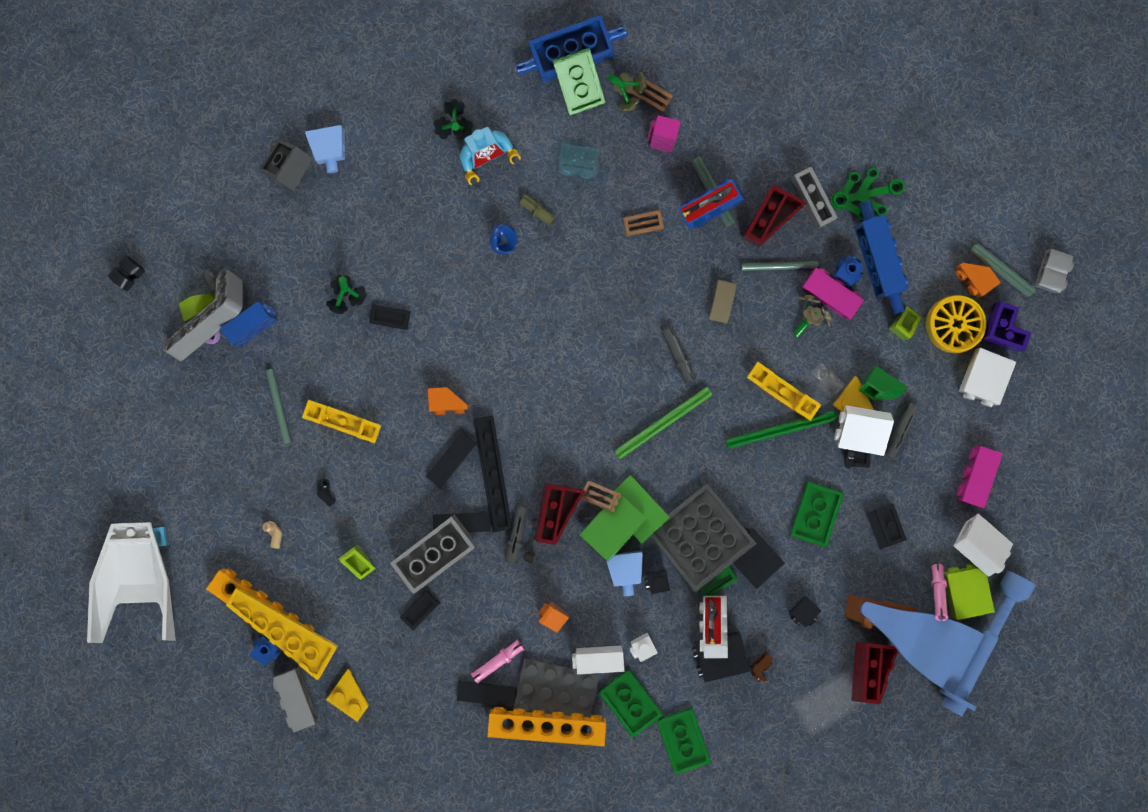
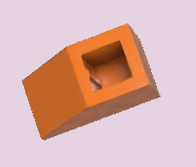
(978, 278)
(445, 400)
(552, 616)

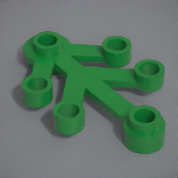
(863, 194)

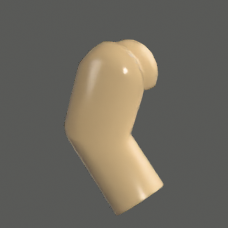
(275, 532)

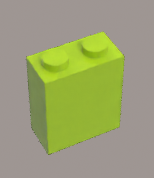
(968, 592)

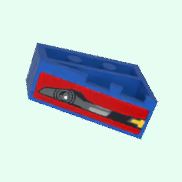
(712, 203)

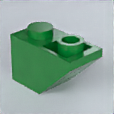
(881, 386)

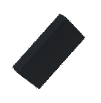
(390, 317)
(419, 610)

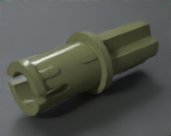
(537, 210)

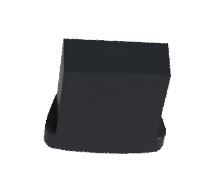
(856, 459)

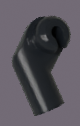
(323, 490)

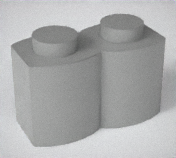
(1054, 271)

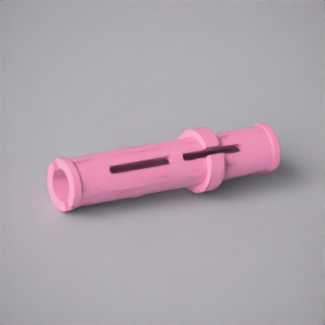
(939, 585)
(504, 656)

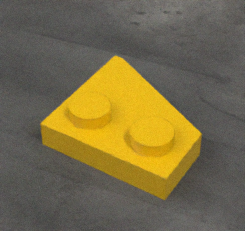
(852, 397)
(348, 697)

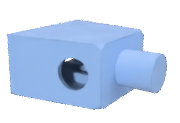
(328, 146)
(626, 570)

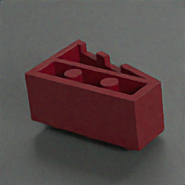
(771, 215)
(555, 511)
(872, 671)

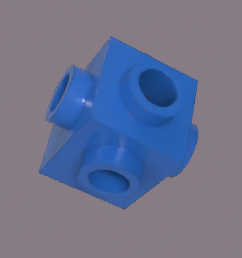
(848, 270)
(265, 650)

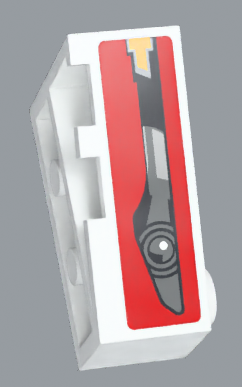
(714, 627)

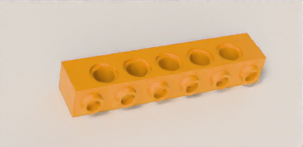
(220, 589)
(537, 733)

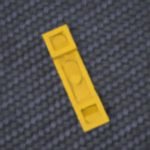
(783, 391)
(341, 421)

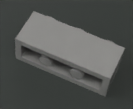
(816, 201)
(295, 699)

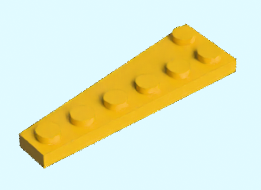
(296, 640)

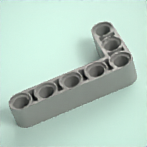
(208, 322)

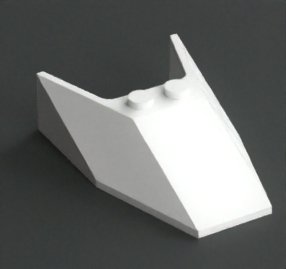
(128, 572)

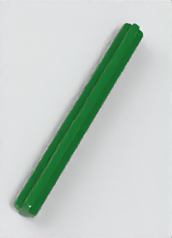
(780, 429)

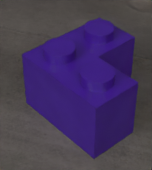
(1001, 329)

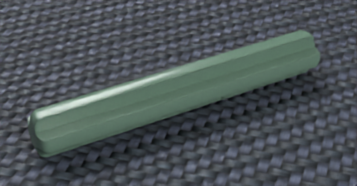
(708, 183)
(1002, 269)

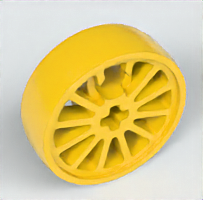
(970, 341)

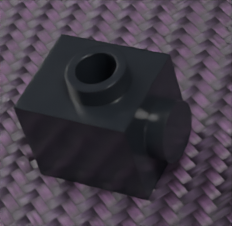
(657, 581)
(804, 612)

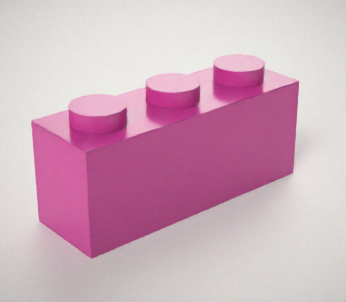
(663, 133)
(832, 293)
(979, 476)

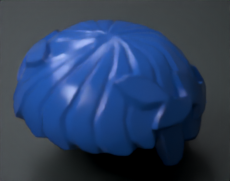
(496, 239)

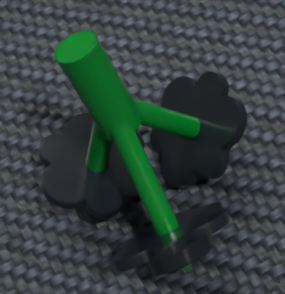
(461, 127)
(343, 288)

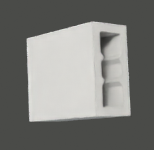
(987, 377)
(864, 430)
(983, 545)
(598, 660)

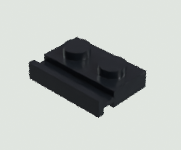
(886, 526)

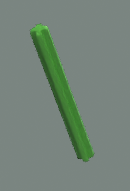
(663, 422)

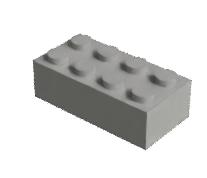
(434, 554)

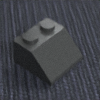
(286, 164)

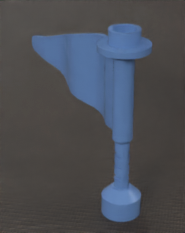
(948, 650)

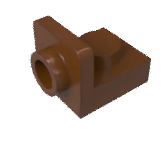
(762, 663)

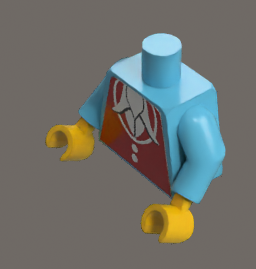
(483, 147)

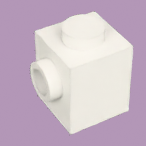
(643, 647)

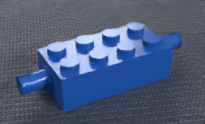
(583, 35)
(881, 257)

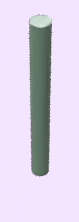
(779, 265)
(278, 406)

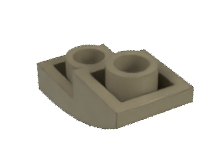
(722, 301)

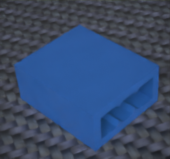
(249, 323)

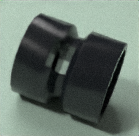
(126, 273)

